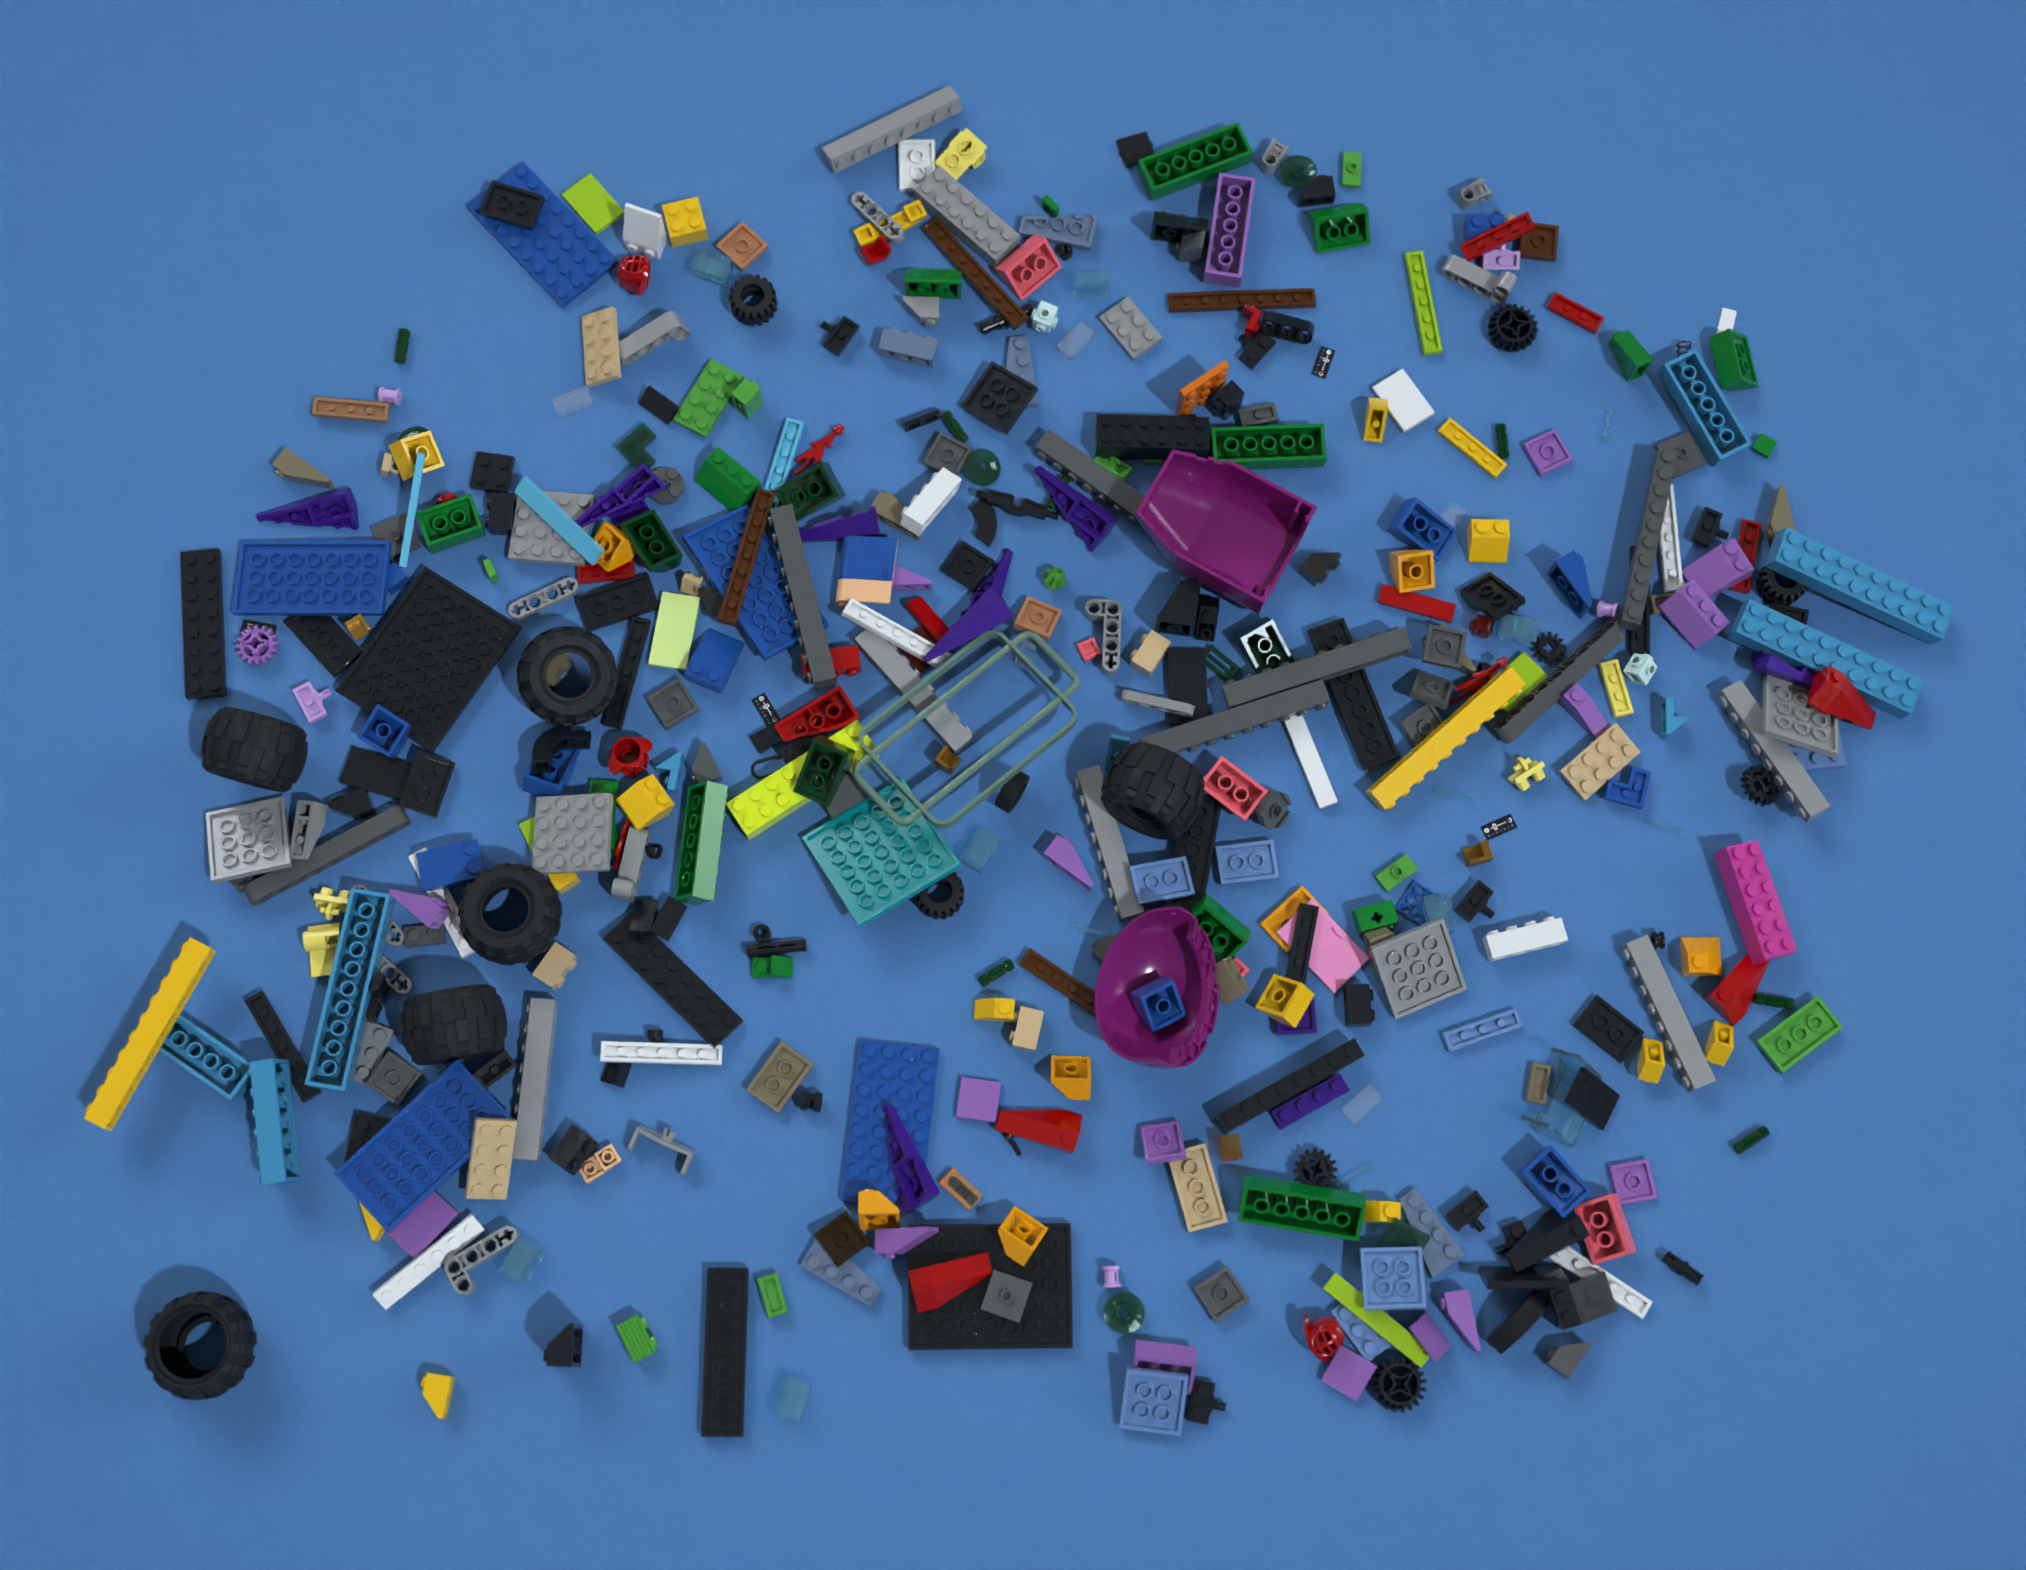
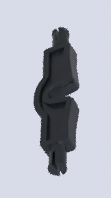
(1027, 507)

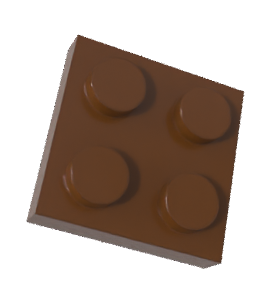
(1540, 243)

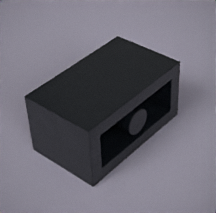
(1227, 400)
(501, 513)
(1358, 1005)
(494, 1069)
(573, 1150)

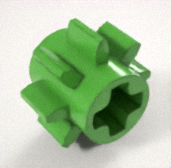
(1054, 578)

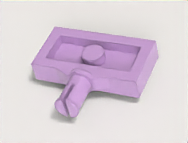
(1501, 259)
(312, 701)

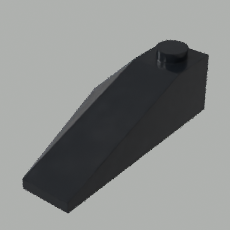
(1546, 1238)

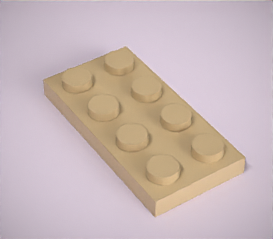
(601, 347)
(1599, 761)
(490, 1158)
(1198, 1189)

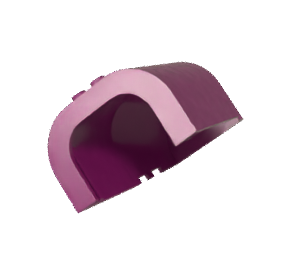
(1224, 525)

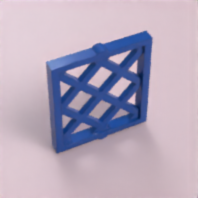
(1410, 915)

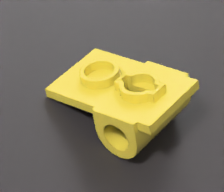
(957, 161)
(321, 952)

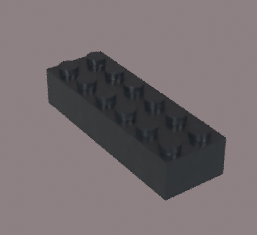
(1150, 436)

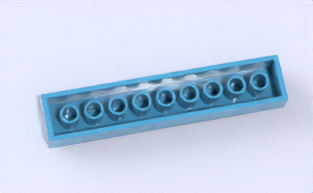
(1859, 586)
(1801, 645)
(348, 991)

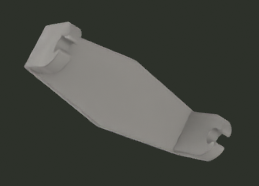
(665, 1139)

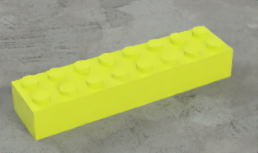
(774, 796)

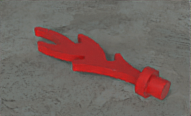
(817, 453)
(1477, 683)
(621, 844)

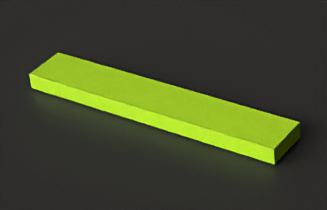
(1423, 303)
(1376, 1320)

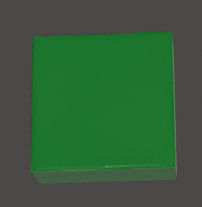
(1050, 206)
(1763, 445)

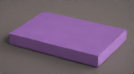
(424, 1225)

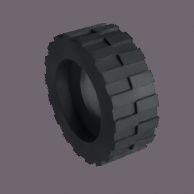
(1012, 792)

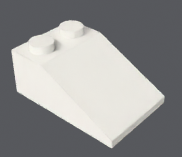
(643, 231)

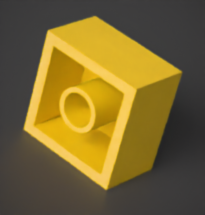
(685, 222)

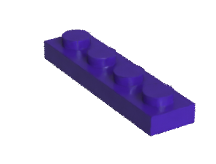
(1310, 1101)

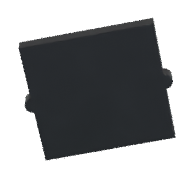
(1134, 148)

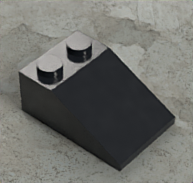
(1582, 1301)

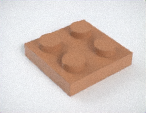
(742, 246)
(1037, 617)

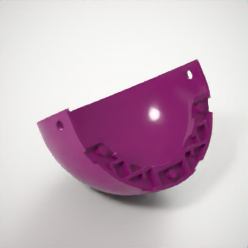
(1149, 947)

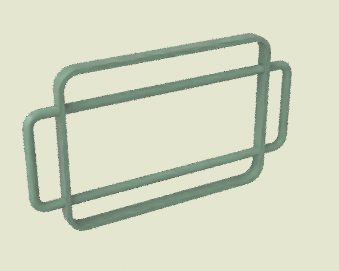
(921, 809)

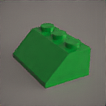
(1340, 227)
(933, 283)
(1733, 361)
(727, 480)
(451, 523)
(1222, 928)

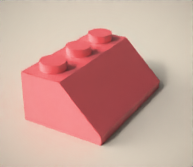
(1028, 267)
(1234, 788)
(1607, 1228)

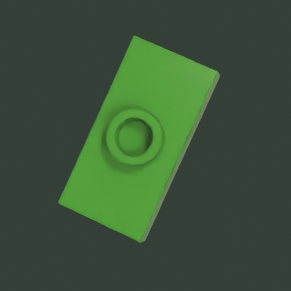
(1351, 169)
(1115, 466)
(1396, 873)
(772, 1295)

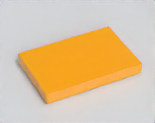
(1283, 914)

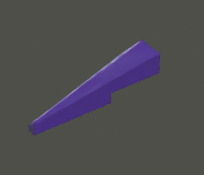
(633, 489)
(329, 509)
(1086, 516)
(839, 527)
(996, 579)
(983, 615)
(1777, 668)
(913, 1178)

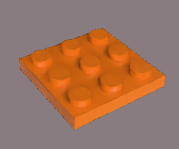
(1201, 389)

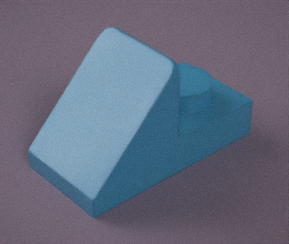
(1669, 722)
(1116, 745)
(673, 767)

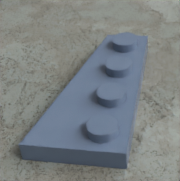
(1075, 231)
(1020, 362)
(1441, 1248)
(846, 1278)

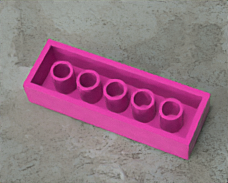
(1755, 902)

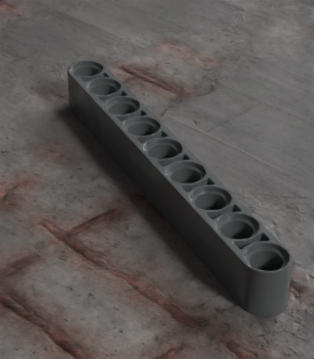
(1559, 681)
(327, 855)

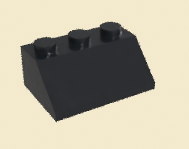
(1172, 227)
(565, 1348)

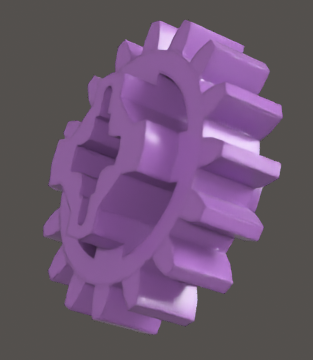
(251, 640)

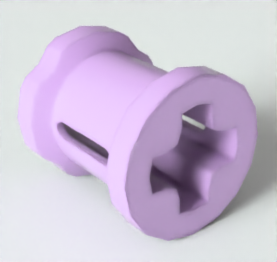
(390, 396)
(1608, 610)
(1111, 1277)

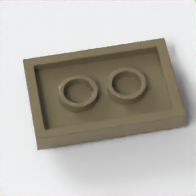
(780, 1077)

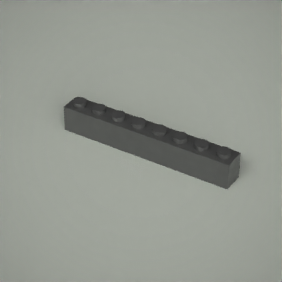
(1090, 475)

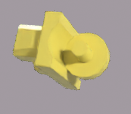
(1525, 769)
(330, 904)

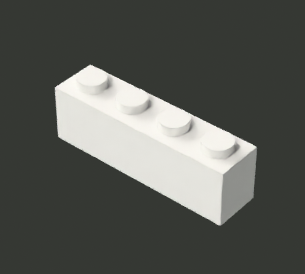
(930, 501)
(1524, 939)

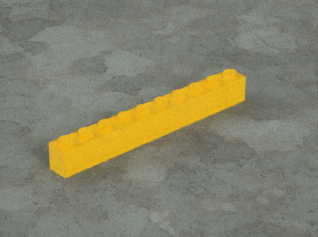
(1445, 738)
(150, 1034)

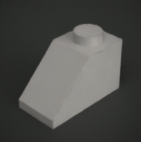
(923, 309)

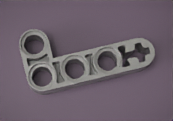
(1478, 279)
(651, 336)
(1108, 637)
(626, 885)
(483, 1256)

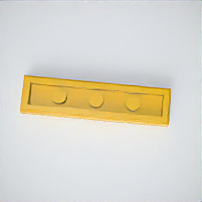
(1472, 448)

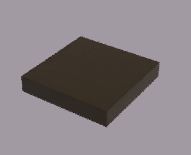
(841, 1239)

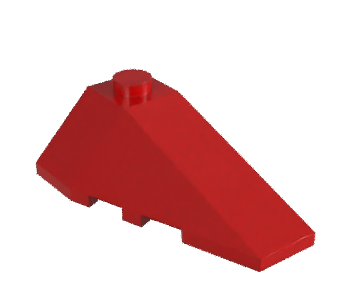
(1836, 695)
(822, 715)
(1736, 990)
(1049, 1127)
(944, 1281)

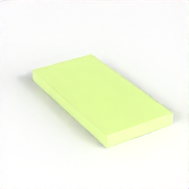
(674, 631)

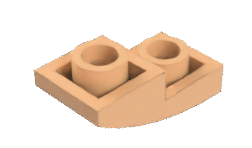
(599, 1163)

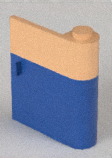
(866, 570)

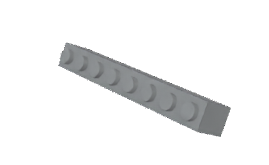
(892, 129)
(904, 678)
(1775, 754)
(1109, 843)
(1668, 1013)
(535, 1079)

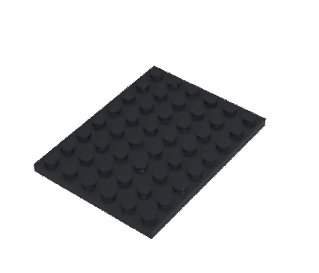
(429, 657)
(962, 1323)

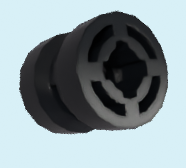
(806, 1101)

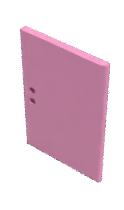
(1331, 957)

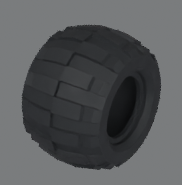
(533, 681)
(254, 749)
(1153, 791)
(527, 940)
(453, 1024)
(167, 1345)

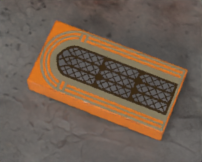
(960, 1189)

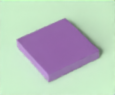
(1547, 452)
(978, 1099)
(1162, 1142)
(1633, 1181)
(1430, 1336)
(1348, 1372)

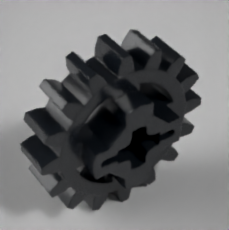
(1758, 784)
(1306, 1166)

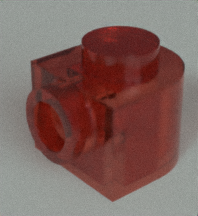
(1481, 626)

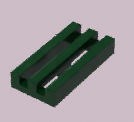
(1231, 674)

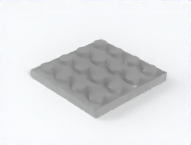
(537, 541)
(1794, 721)
(573, 833)
(248, 840)
(1418, 968)

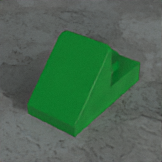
(772, 967)

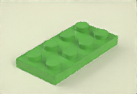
(708, 398)
(1799, 1034)

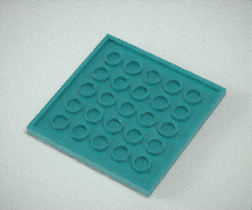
(875, 859)

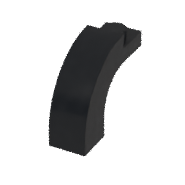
(553, 741)
(1518, 1322)

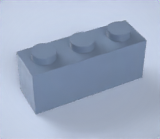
(908, 347)

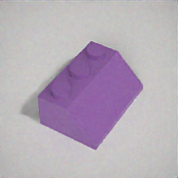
(1693, 614)
(1166, 1358)

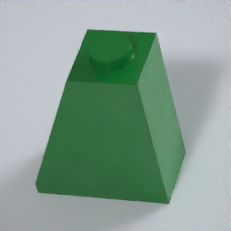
(1629, 355)

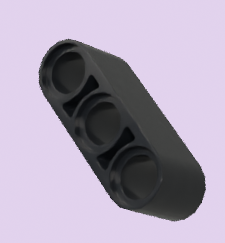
(1278, 330)

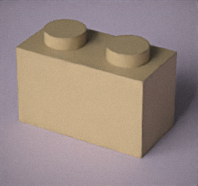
(1150, 653)
(555, 966)
(1027, 1029)

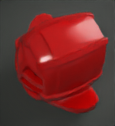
(634, 273)
(629, 756)
(1325, 1335)

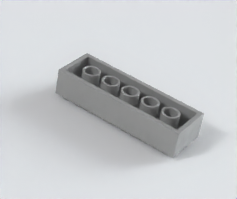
(967, 217)

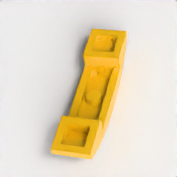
(909, 217)

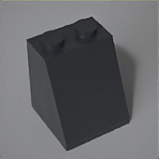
(1180, 611)

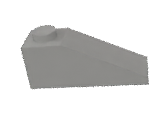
(307, 827)

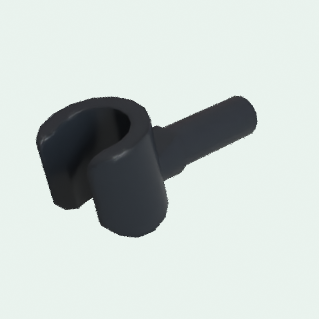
(1009, 1138)

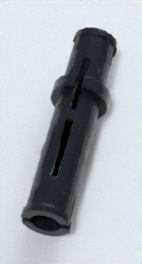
(998, 322)
(776, 948)

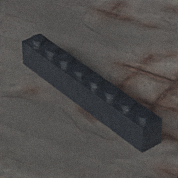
(1289, 1086)

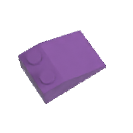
(1719, 568)

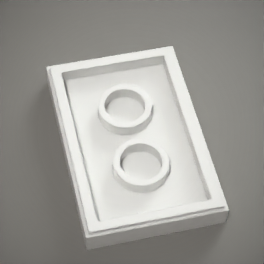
(915, 162)
(1404, 400)

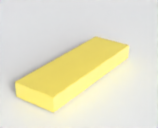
(1615, 688)

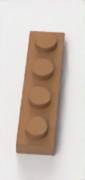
(351, 409)

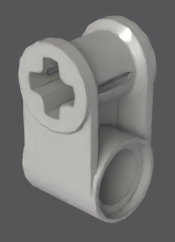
(1274, 154)
(1476, 192)

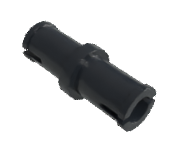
(1682, 1268)

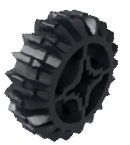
(1519, 321)
(1385, 1396)

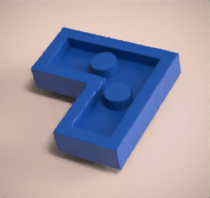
(1633, 792)

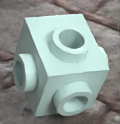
(1044, 317)
(1640, 668)

